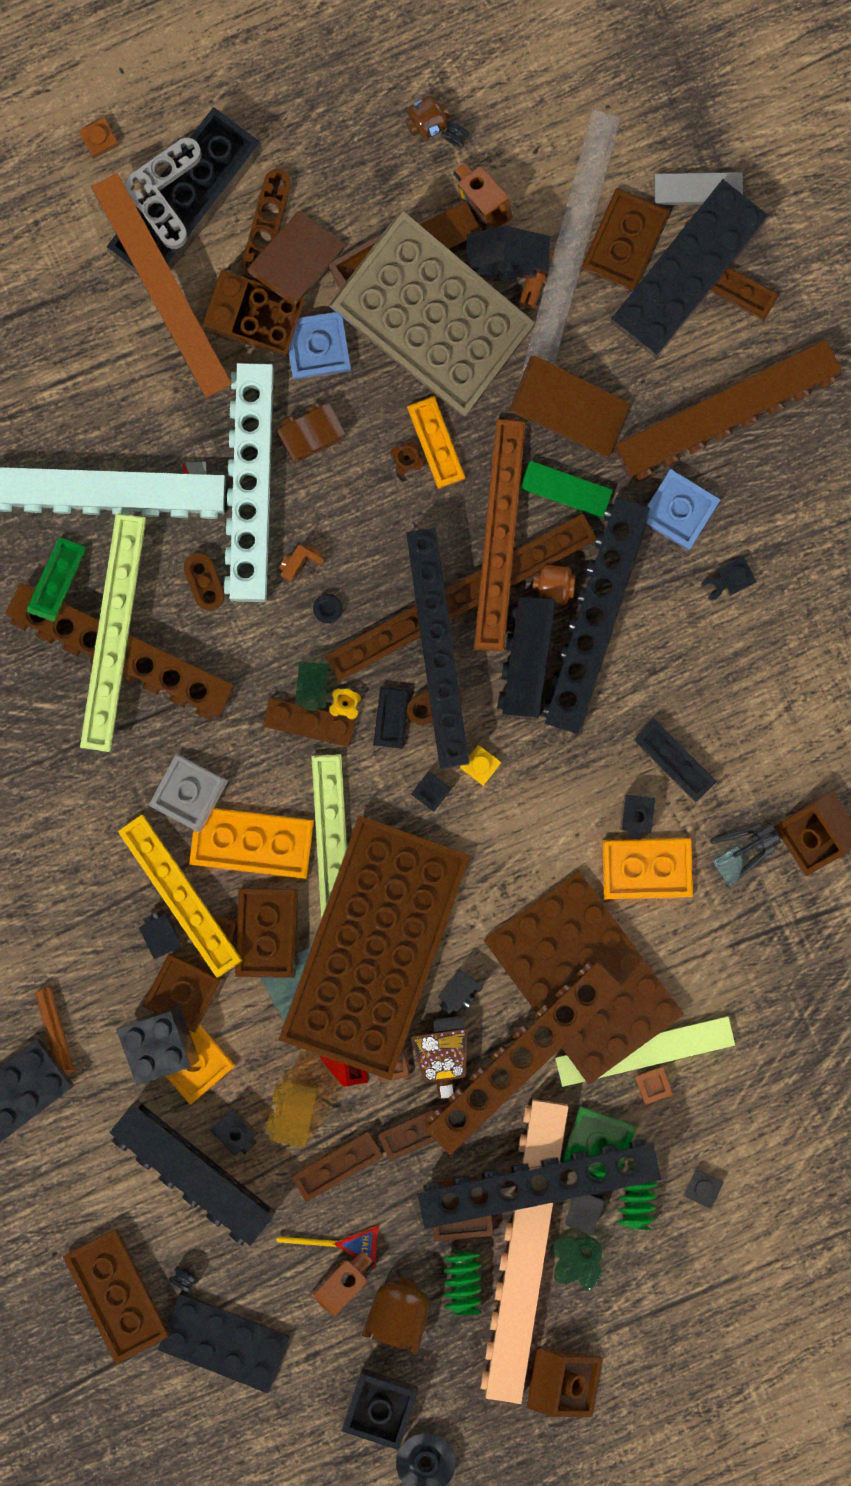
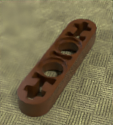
(262, 224)

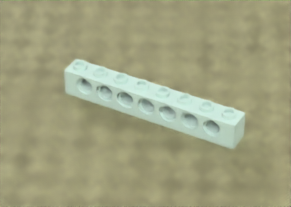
(259, 378)

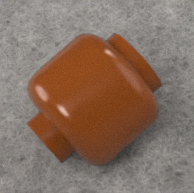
(555, 583)

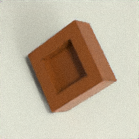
(98, 138)
(653, 1085)

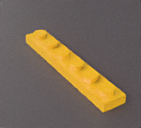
(180, 896)

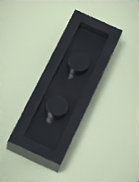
(674, 760)

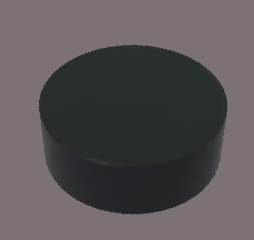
(327, 609)

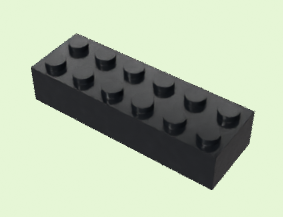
(199, 192)
(689, 268)
(192, 1173)

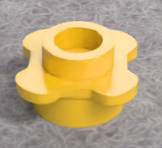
(348, 696)

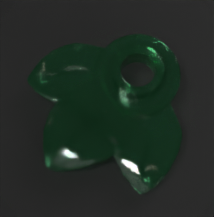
(574, 1264)

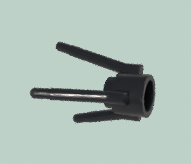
(763, 839)

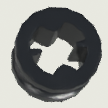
(455, 134)
(183, 1279)

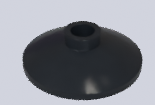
(425, 1444)

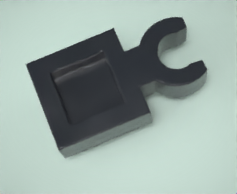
(733, 578)

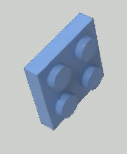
(319, 346)
(680, 509)

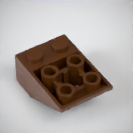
(251, 314)

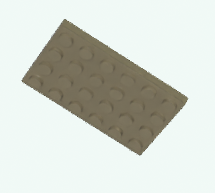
(431, 313)

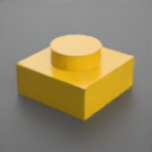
(481, 765)

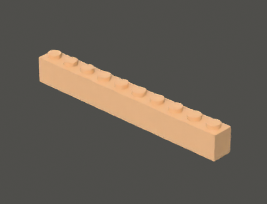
(523, 1261)

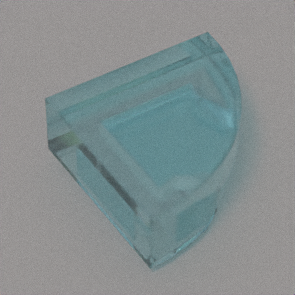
(729, 867)

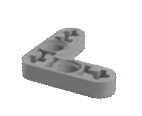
(155, 183)

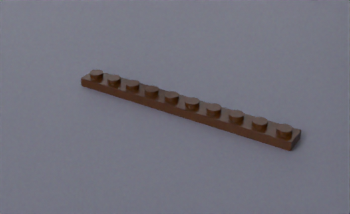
(459, 598)

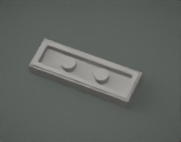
(691, 187)

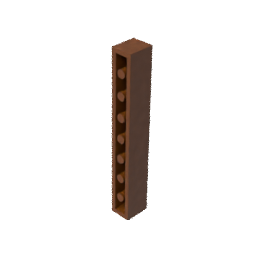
(728, 410)

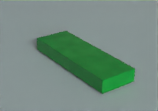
(566, 489)
(56, 579)

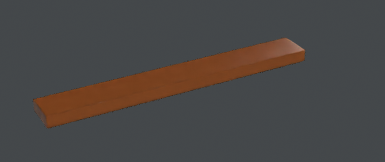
(161, 285)
(500, 535)

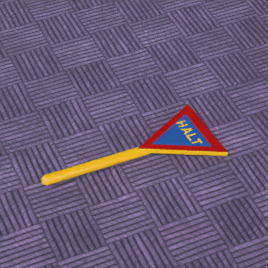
(353, 1245)

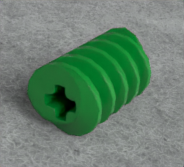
(638, 1205)
(462, 1283)

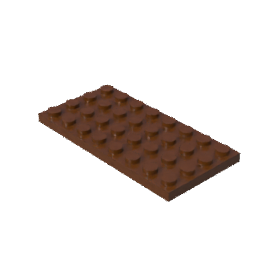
(374, 947)

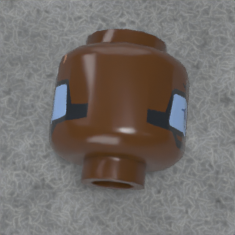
(427, 117)

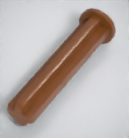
(54, 1029)

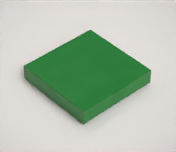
(596, 1130)

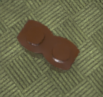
(311, 432)

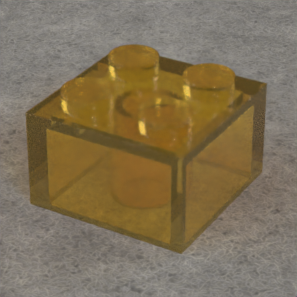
(293, 1113)

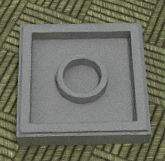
(188, 793)

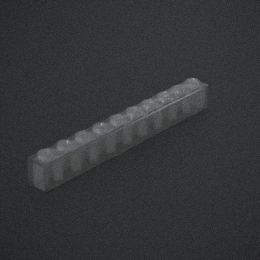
(573, 237)

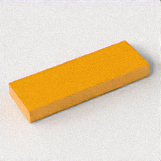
(436, 442)

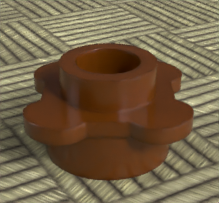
(407, 450)

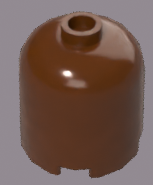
(398, 1315)

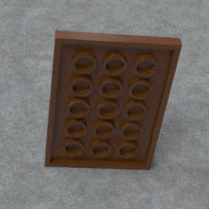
(553, 943)

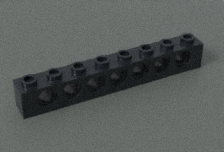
(618, 513)
(437, 648)
(436, 1214)

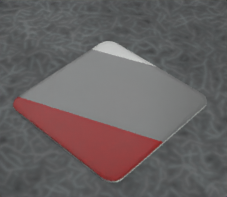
(194, 468)

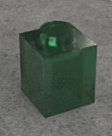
(312, 685)

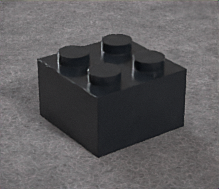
(507, 253)
(158, 1044)
(380, 1409)

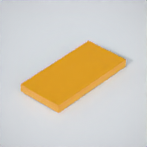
(253, 843)

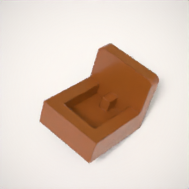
(293, 563)

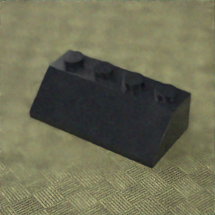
(527, 659)

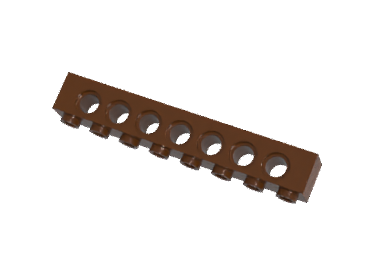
(217, 689)
(452, 1137)

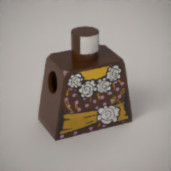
(442, 1058)

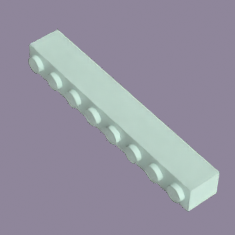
(112, 491)

